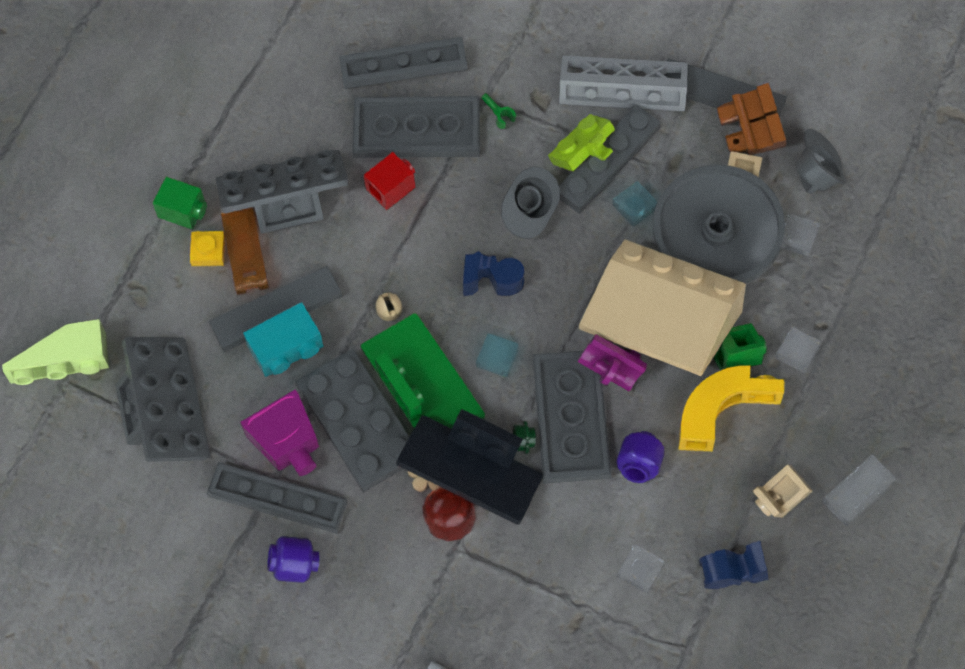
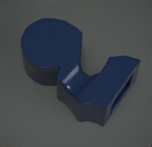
(505, 275)
(728, 568)

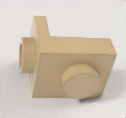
(782, 492)

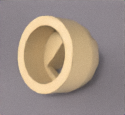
(382, 310)

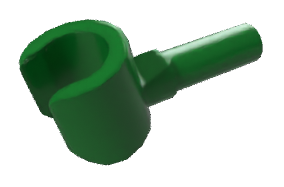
(498, 111)

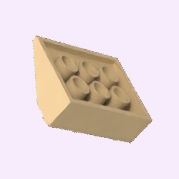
(663, 307)

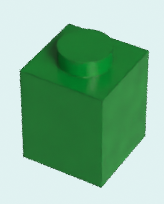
(179, 203)

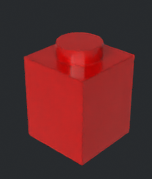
(390, 180)

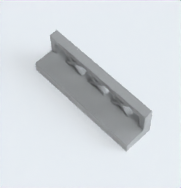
(623, 87)

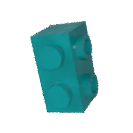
(284, 340)

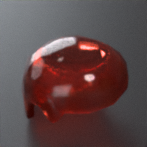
(448, 515)

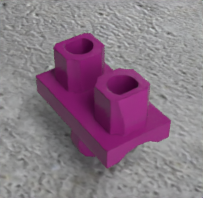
(612, 362)

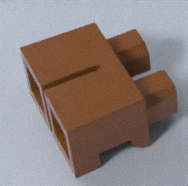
(757, 120)

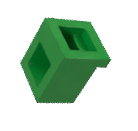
(741, 348)

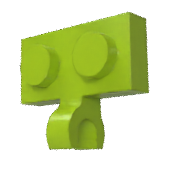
(583, 141)

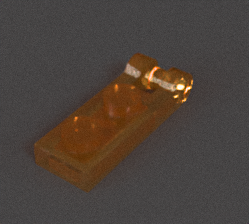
(244, 250)

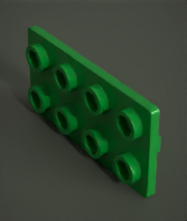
(419, 373)

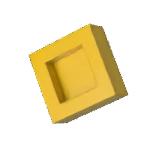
(207, 248)

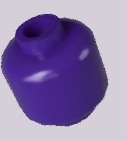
(640, 457)
(292, 559)

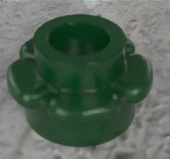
(527, 434)

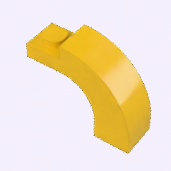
(718, 393)

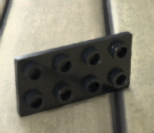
(473, 463)

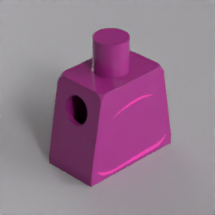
(283, 434)

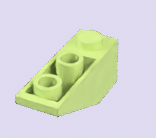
(67, 351)

